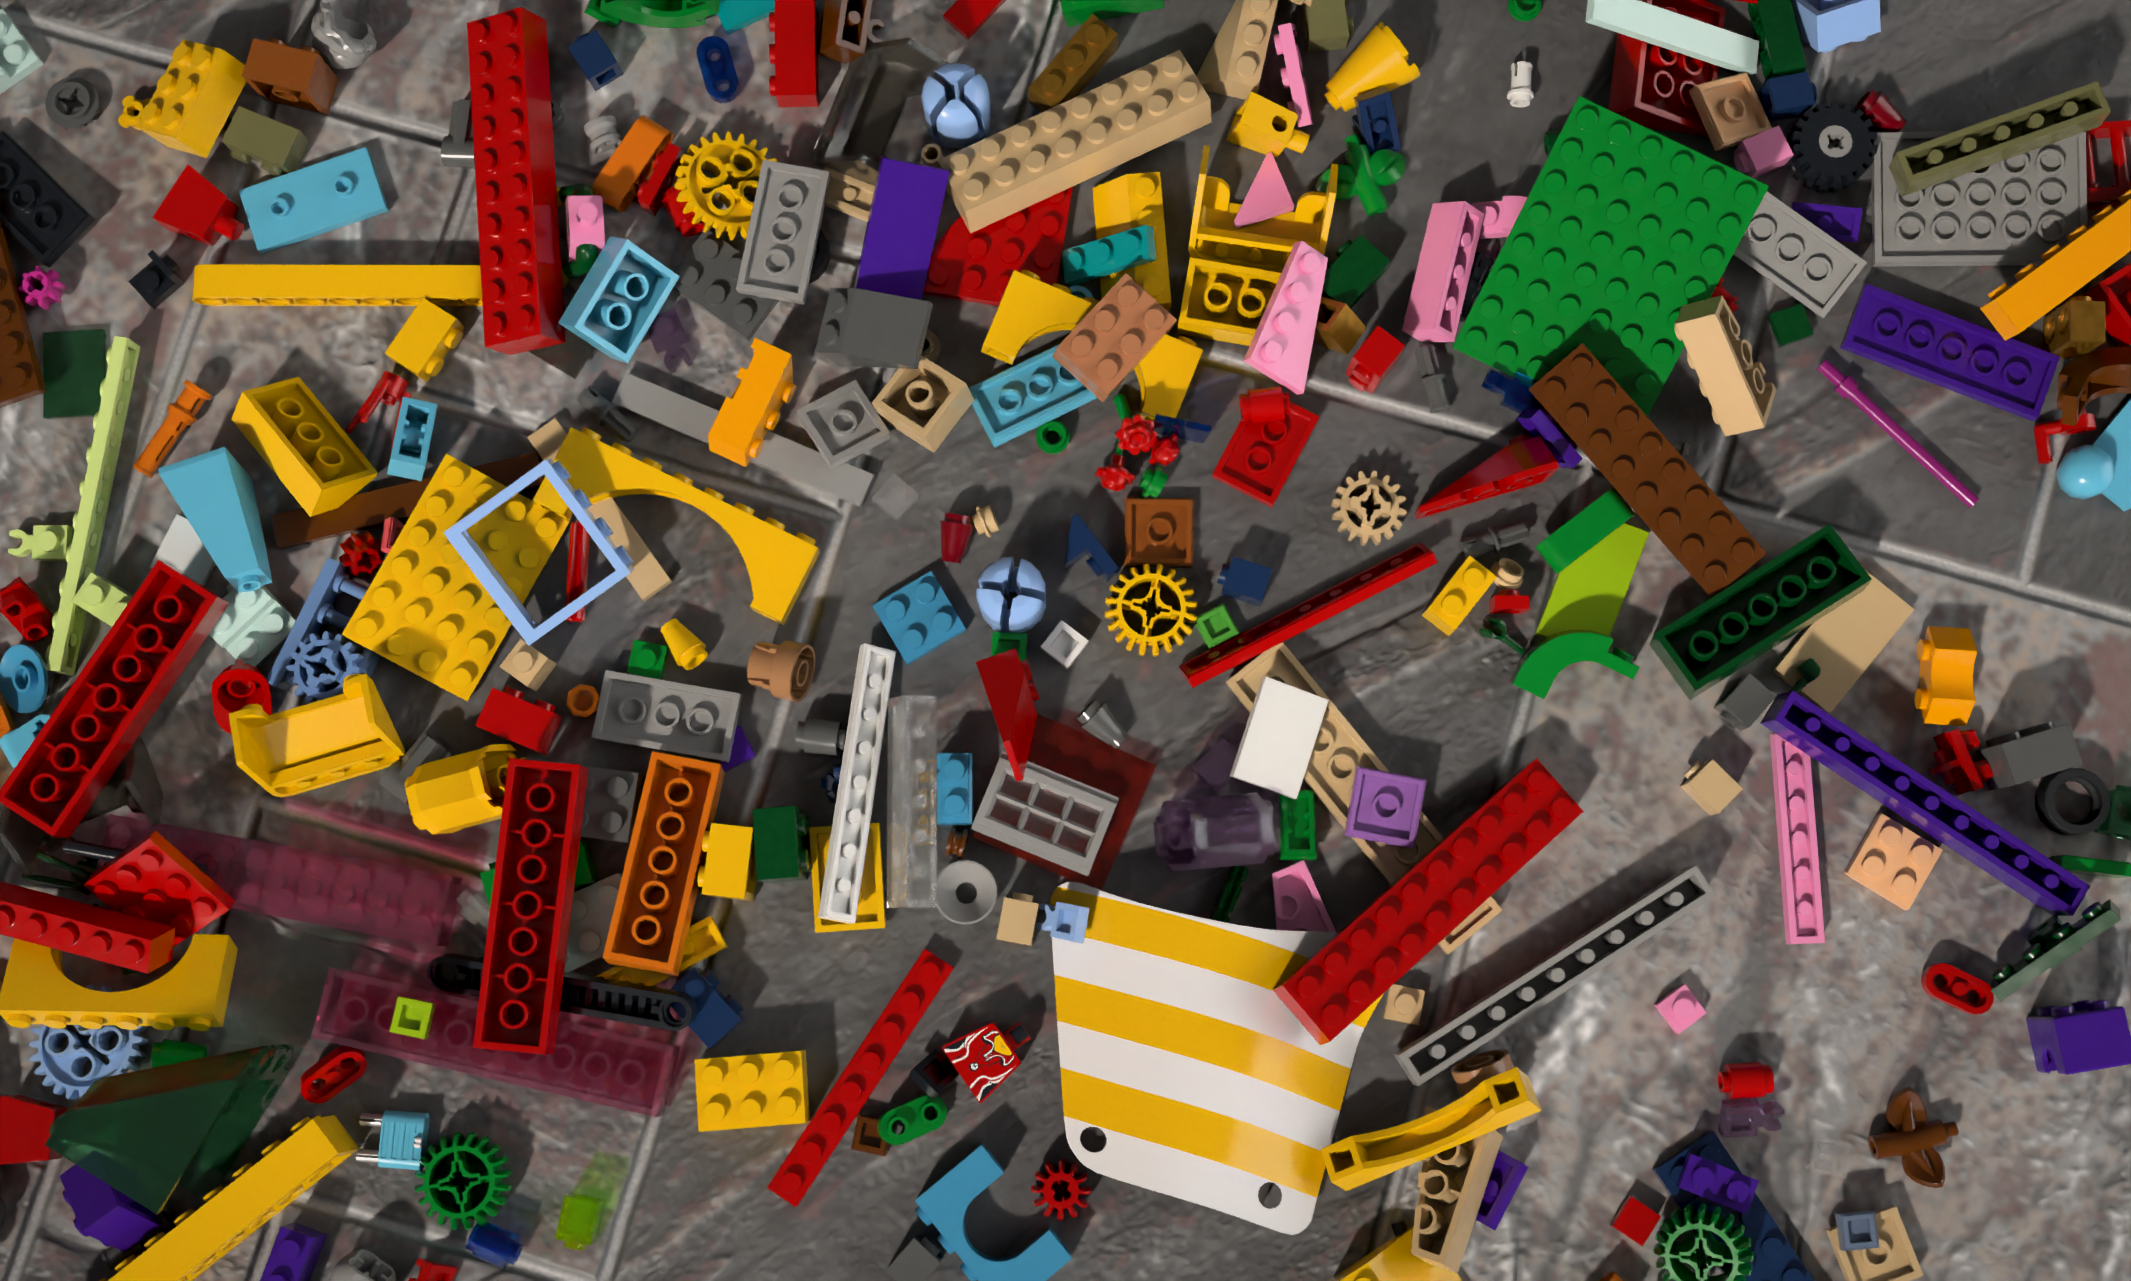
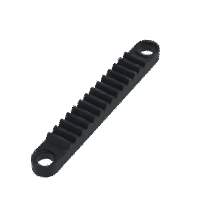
(582, 994)

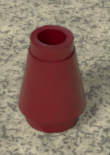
(1880, 111)
(955, 536)

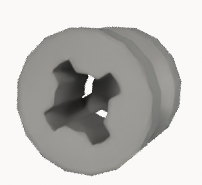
(603, 135)

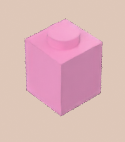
(1762, 153)

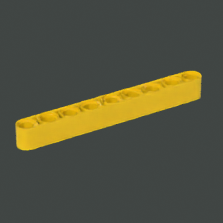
(336, 285)

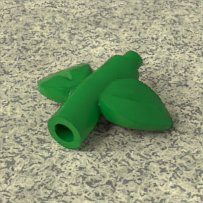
(1365, 175)

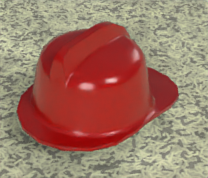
(237, 687)

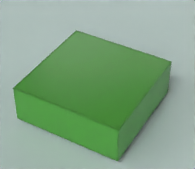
(1216, 626)

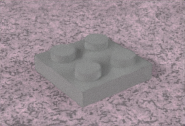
(843, 424)

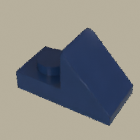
(1376, 121)
(1083, 543)

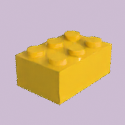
(193, 98)
(1224, 301)
(752, 1090)

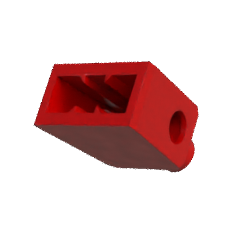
(198, 210)
(26, 1129)

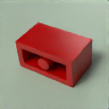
(1374, 360)
(519, 720)

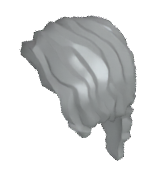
(341, 40)

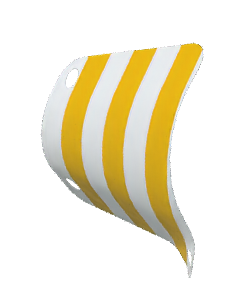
(1196, 1057)

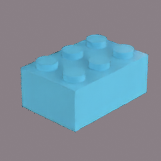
(619, 299)

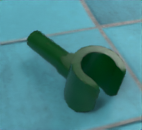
(1499, 632)
(1809, 672)

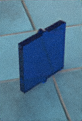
(1182, 428)

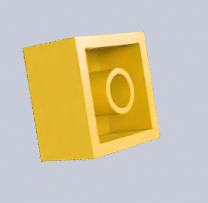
(729, 862)

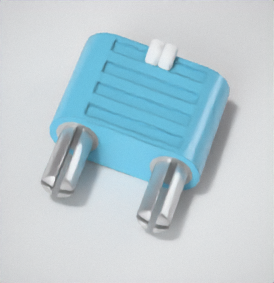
(401, 1139)

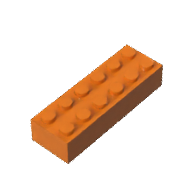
(663, 864)

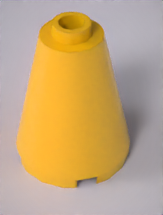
(1375, 63)

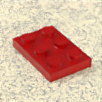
(1265, 454)

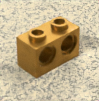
(2074, 328)

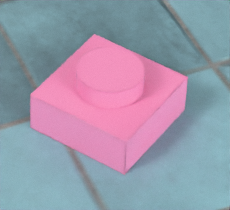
(1680, 1009)

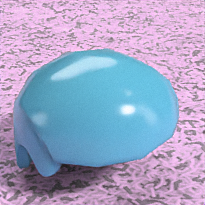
(2085, 472)

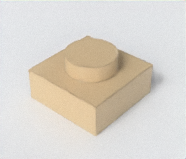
(1403, 1004)

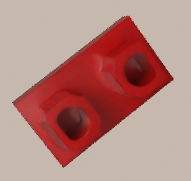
(25, 610)
(1956, 763)

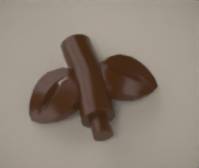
(1913, 1139)

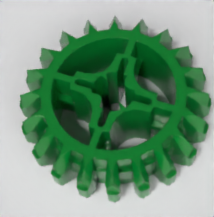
(463, 1193)
(1674, 1253)

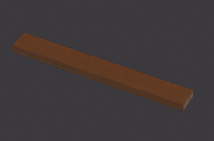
(373, 507)

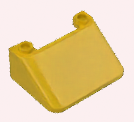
(316, 740)

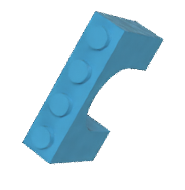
(946, 1208)

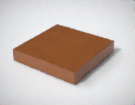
(1158, 532)

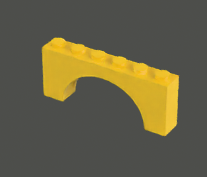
(1036, 308)
(187, 996)

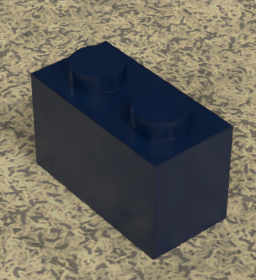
(716, 1013)

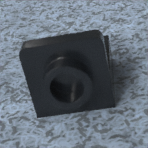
(157, 279)

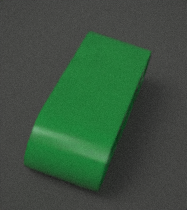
(1585, 530)

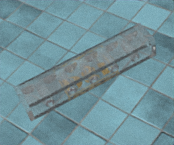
(912, 802)

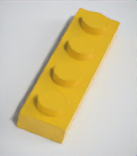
(702, 942)

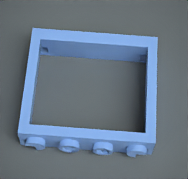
(495, 584)

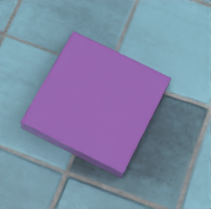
(1385, 807)

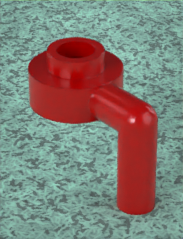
(2043, 430)

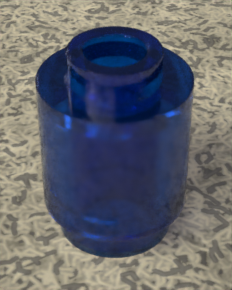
(494, 1245)

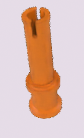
(180, 415)

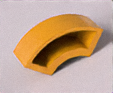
(1946, 675)

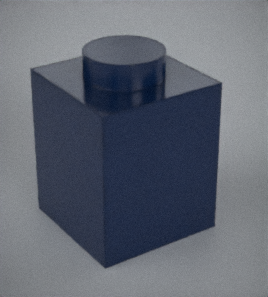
(595, 59)
(1787, 96)
(1244, 580)

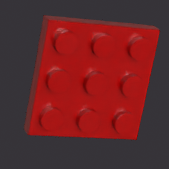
(160, 886)

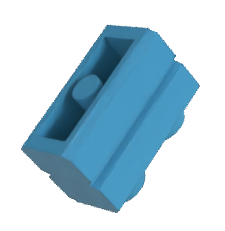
(955, 789)

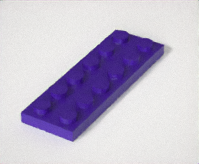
(1949, 352)

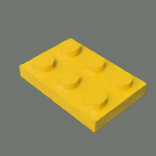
(871, 897)

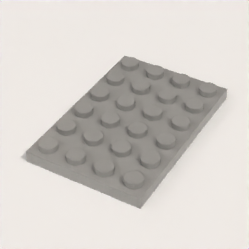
(1983, 217)

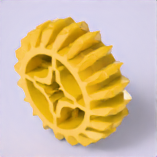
(1166, 612)

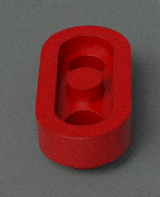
(1955, 988)
(334, 1072)

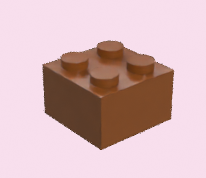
(290, 75)

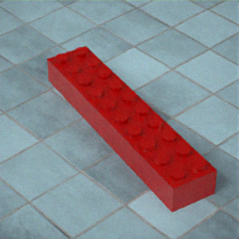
(515, 182)
(1427, 902)

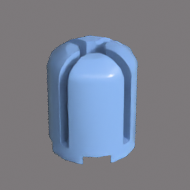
(956, 106)
(1000, 579)

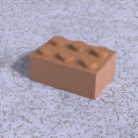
(1114, 337)

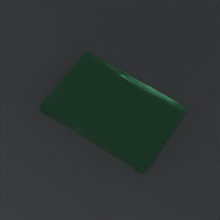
(73, 372)

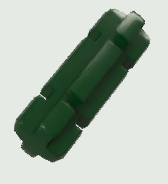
(1229, 893)

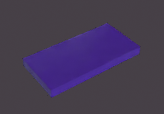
(901, 228)

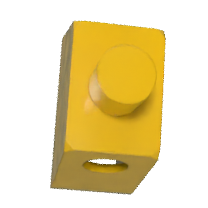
(1266, 127)

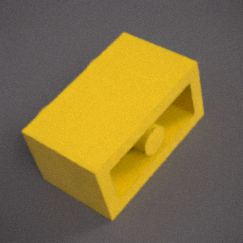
(425, 340)
(1459, 596)

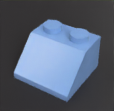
(1836, 22)

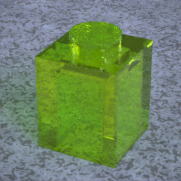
(580, 1220)

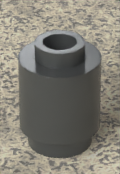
(820, 737)

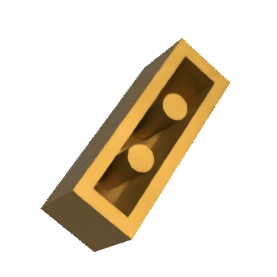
(1074, 65)

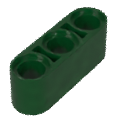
(1778, 38)

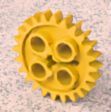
(719, 158)

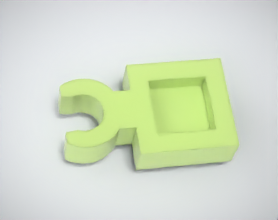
(46, 543)

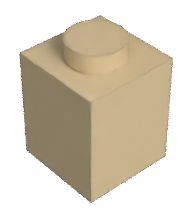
(528, 665)
(1710, 786)
(1018, 919)

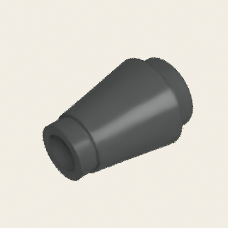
(1101, 723)

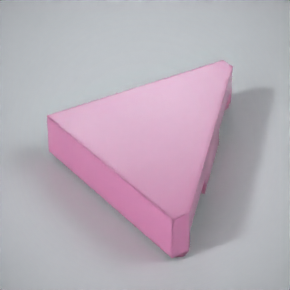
(1266, 196)

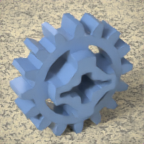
(332, 655)

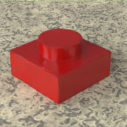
(1509, 602)

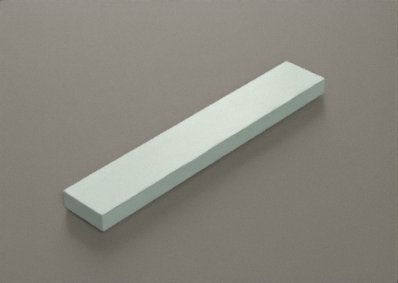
(1676, 33)

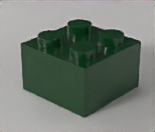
(781, 844)

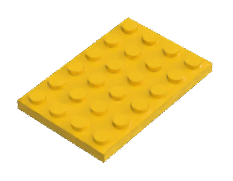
(426, 600)

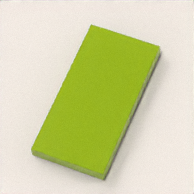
(1594, 585)

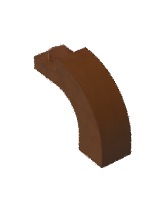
(2091, 377)

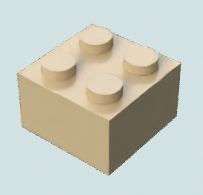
(923, 403)

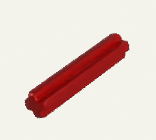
(577, 567)

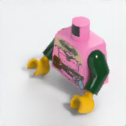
(583, 228)

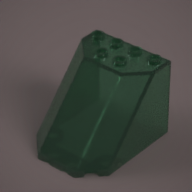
(171, 1122)

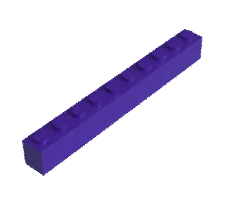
(1925, 804)

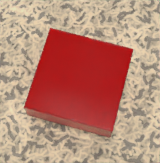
(1635, 1220)

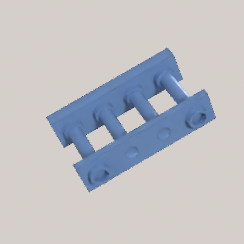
(314, 613)

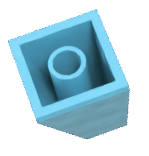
(224, 513)

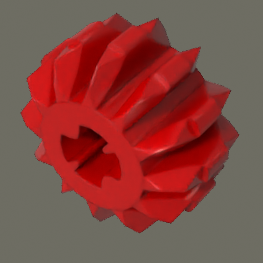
(1049, 1191)

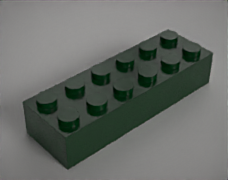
(1760, 611)

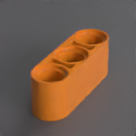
(631, 163)

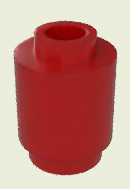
(681, 221)
(1264, 405)
(1745, 1080)

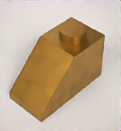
(1337, 326)

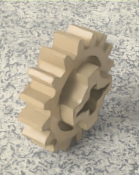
(1354, 506)

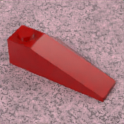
(1514, 467)

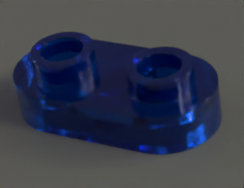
(719, 71)

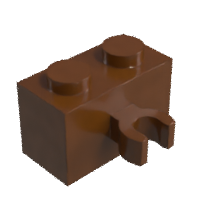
(846, 29)

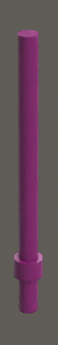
(1848, 388)

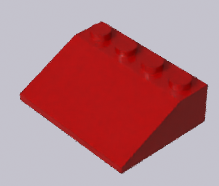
(1654, 82)

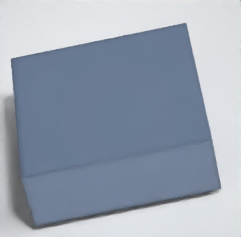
(1857, 1230)

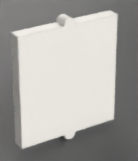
(185, 551)

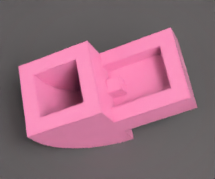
(1499, 216)

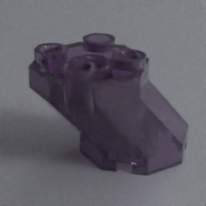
(1215, 832)

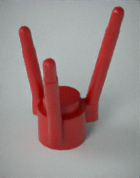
(388, 391)

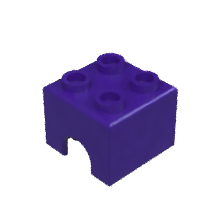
(2080, 1037)

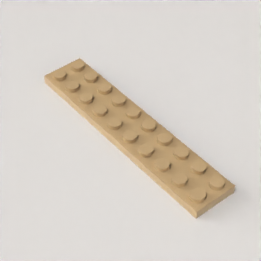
(1332, 773)

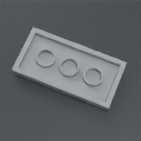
(783, 232)
(1798, 256)
(667, 716)

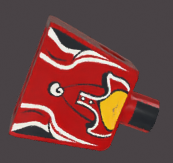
(986, 1056)

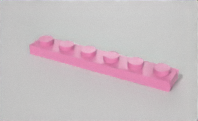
(1797, 843)

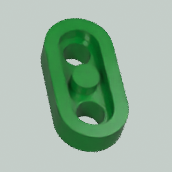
(913, 1119)

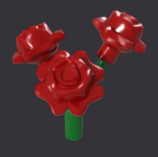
(1134, 435)

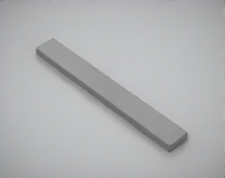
(777, 453)

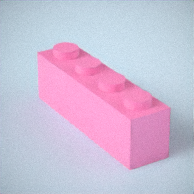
(1443, 272)

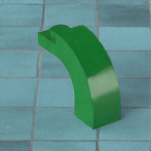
(661, 12)
(1554, 653)

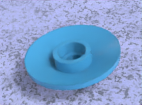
(23, 678)

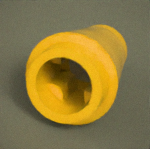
(684, 645)

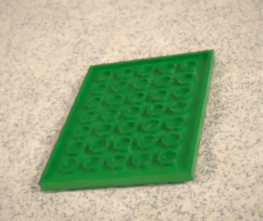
(1610, 254)

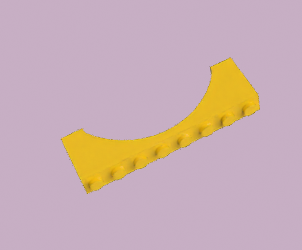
(774, 558)

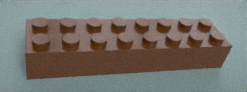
(1647, 471)

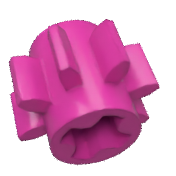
(49, 294)

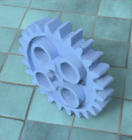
(66, 1067)

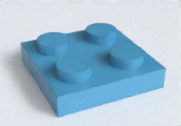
(919, 618)

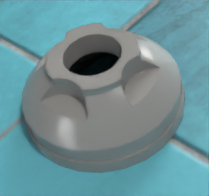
(960, 873)

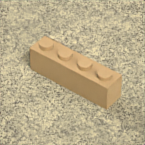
(1239, 50)
(1725, 366)
(1450, 1199)

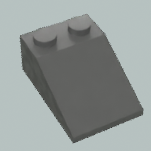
(873, 329)

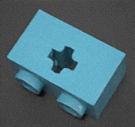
(412, 438)

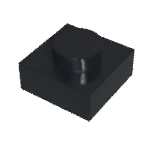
(934, 1074)

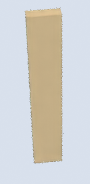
(648, 574)

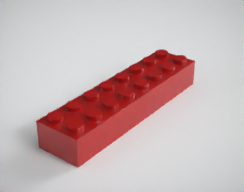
(112, 700)
(531, 907)

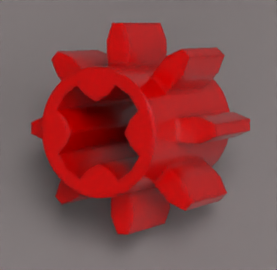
(361, 553)

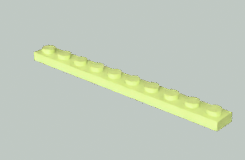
(95, 496)

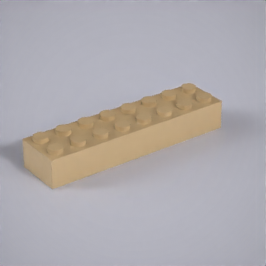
(1076, 141)

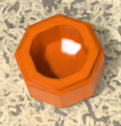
(583, 701)

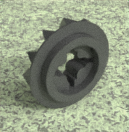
(66, 91)

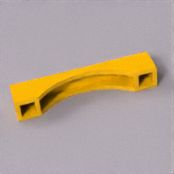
(1482, 1110)

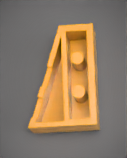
(753, 405)

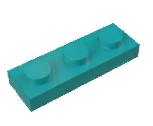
(1109, 255)

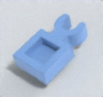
(1065, 921)

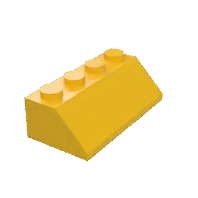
(1128, 204)
(302, 444)

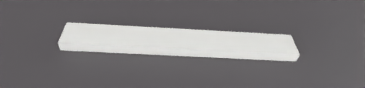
(857, 784)

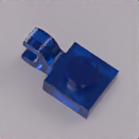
(1515, 391)

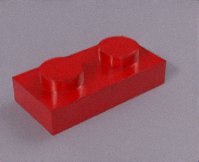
(653, 190)

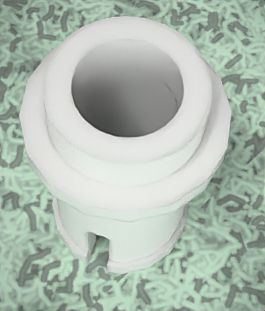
(1520, 92)

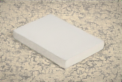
(1279, 737)

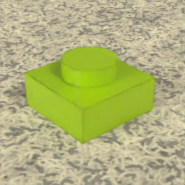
(412, 1017)

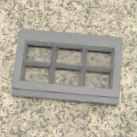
(1046, 815)

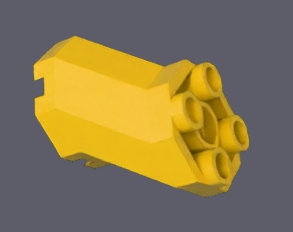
(459, 789)

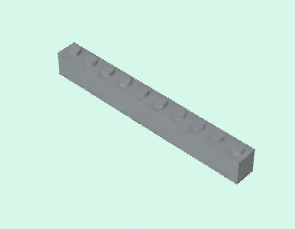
(1554, 975)

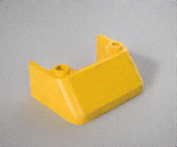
(1261, 244)

